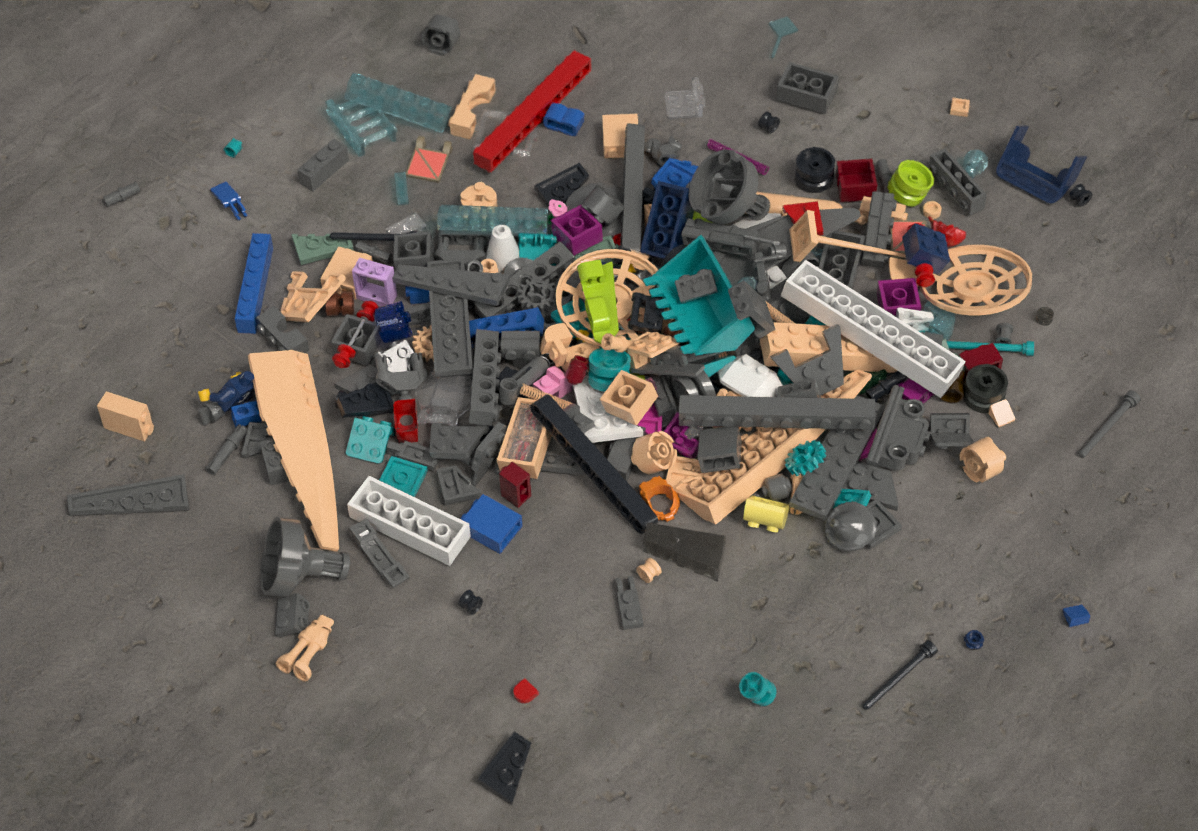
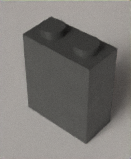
(719, 449)

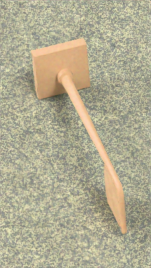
(805, 238)

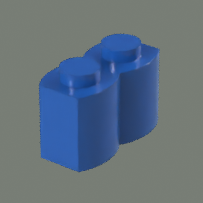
(564, 119)

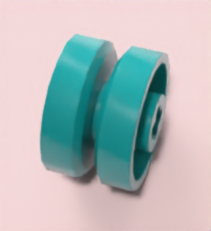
(605, 366)

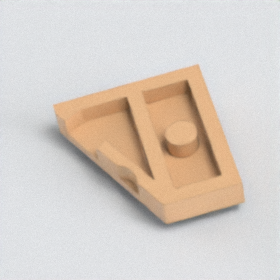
(682, 468)

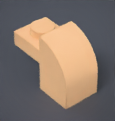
(554, 342)

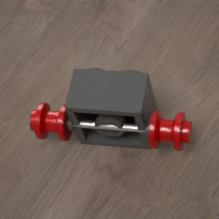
(356, 337)

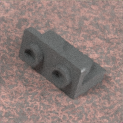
(696, 286)

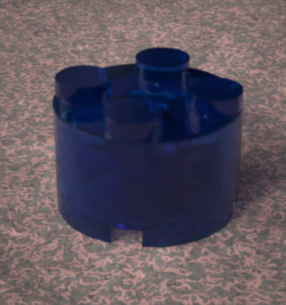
(393, 322)

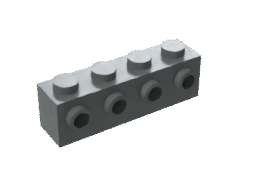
(957, 182)

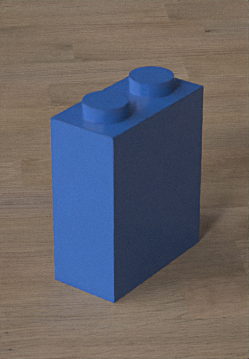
(492, 523)

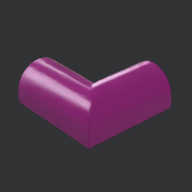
(684, 446)

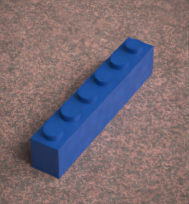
(254, 283)

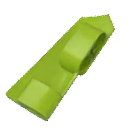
(600, 297)

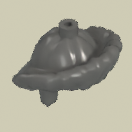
(850, 526)

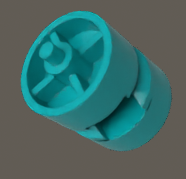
(757, 689)

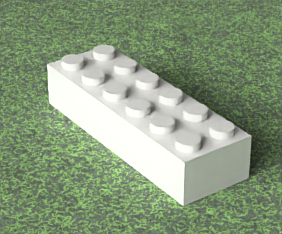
(409, 520)

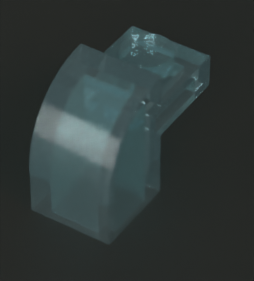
(943, 321)

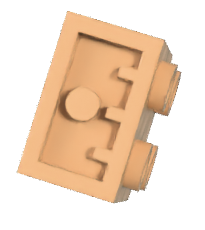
(649, 347)

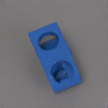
(246, 413)

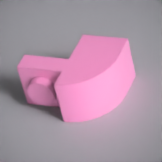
(554, 383)

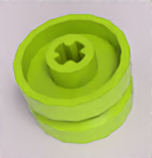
(910, 183)

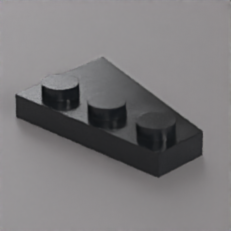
(562, 184)
(366, 401)
(506, 768)

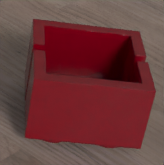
(855, 179)

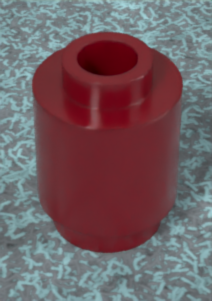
(577, 370)

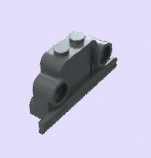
(899, 433)

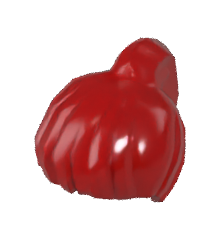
(953, 235)

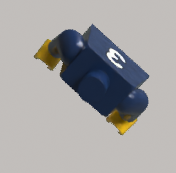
(233, 393)

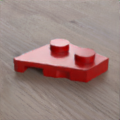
(795, 212)

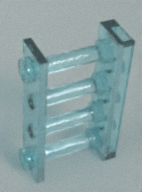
(351, 132)

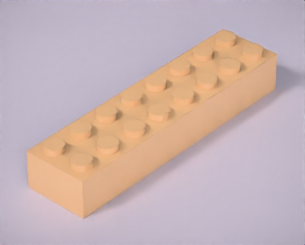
(807, 341)

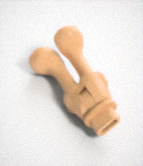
(315, 639)

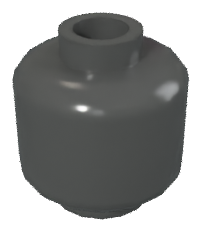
(776, 487)

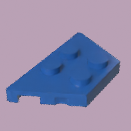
(675, 173)

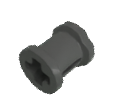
(1004, 333)

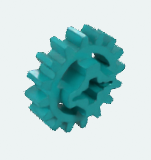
(805, 457)

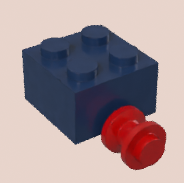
(925, 251)

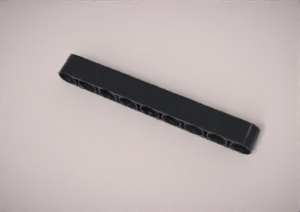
(593, 463)

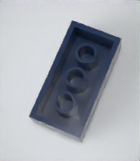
(666, 219)

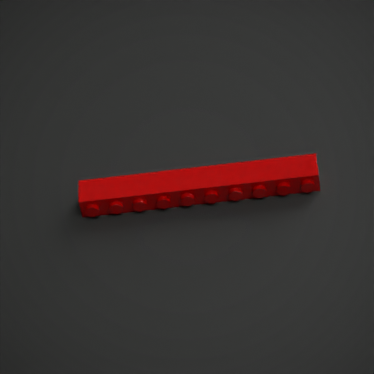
(531, 111)

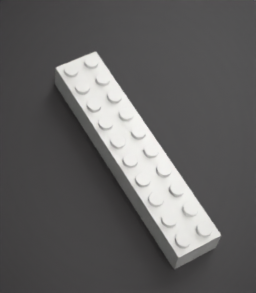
(873, 328)

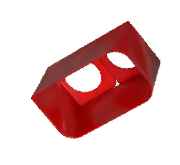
(402, 408)

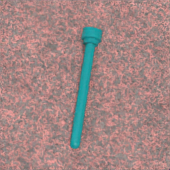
(1026, 348)

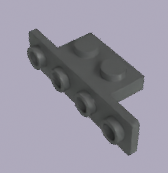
(671, 363)

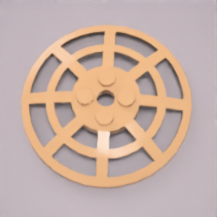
(980, 285)
(622, 292)

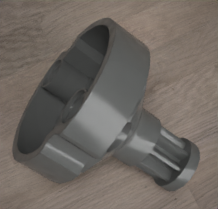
(726, 189)
(290, 558)

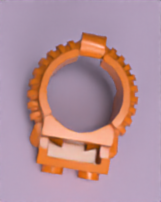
(659, 486)

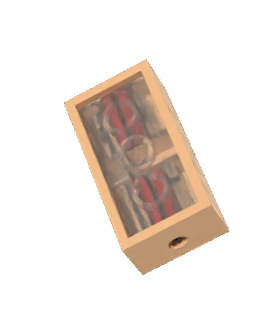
(524, 440)

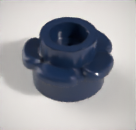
(974, 635)

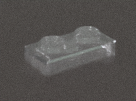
(411, 223)

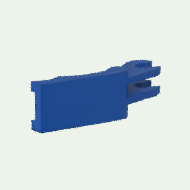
(228, 197)

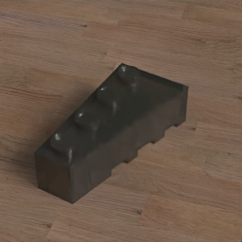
(686, 547)

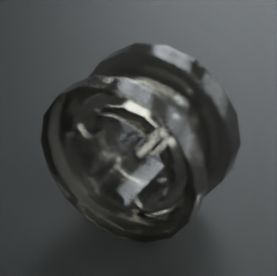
(1044, 311)

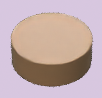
(932, 209)

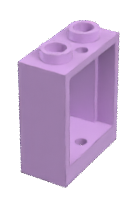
(365, 290)

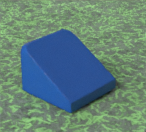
(1076, 615)

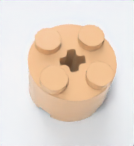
(479, 196)
(654, 452)
(982, 460)

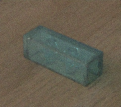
(401, 188)

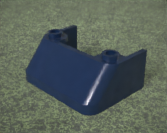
(1016, 170)

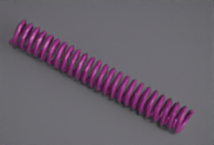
(759, 166)

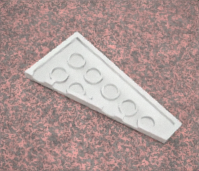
(606, 425)

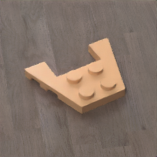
(305, 302)

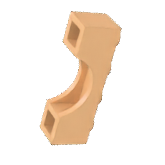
(479, 91)

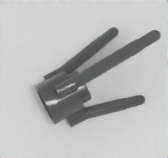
(776, 251)

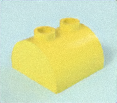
(765, 512)

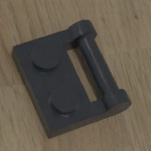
(652, 318)

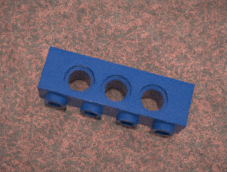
(515, 321)

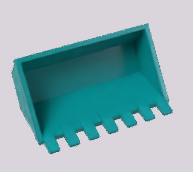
(707, 322)

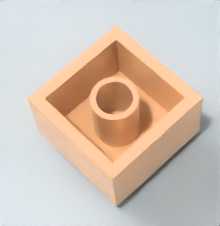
(629, 397)

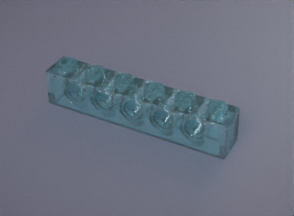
(397, 102)
(488, 217)

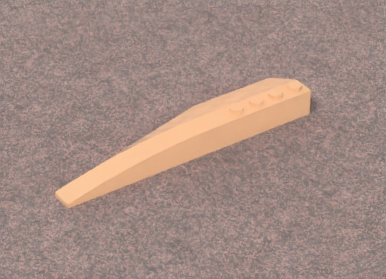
(294, 420)
(761, 457)

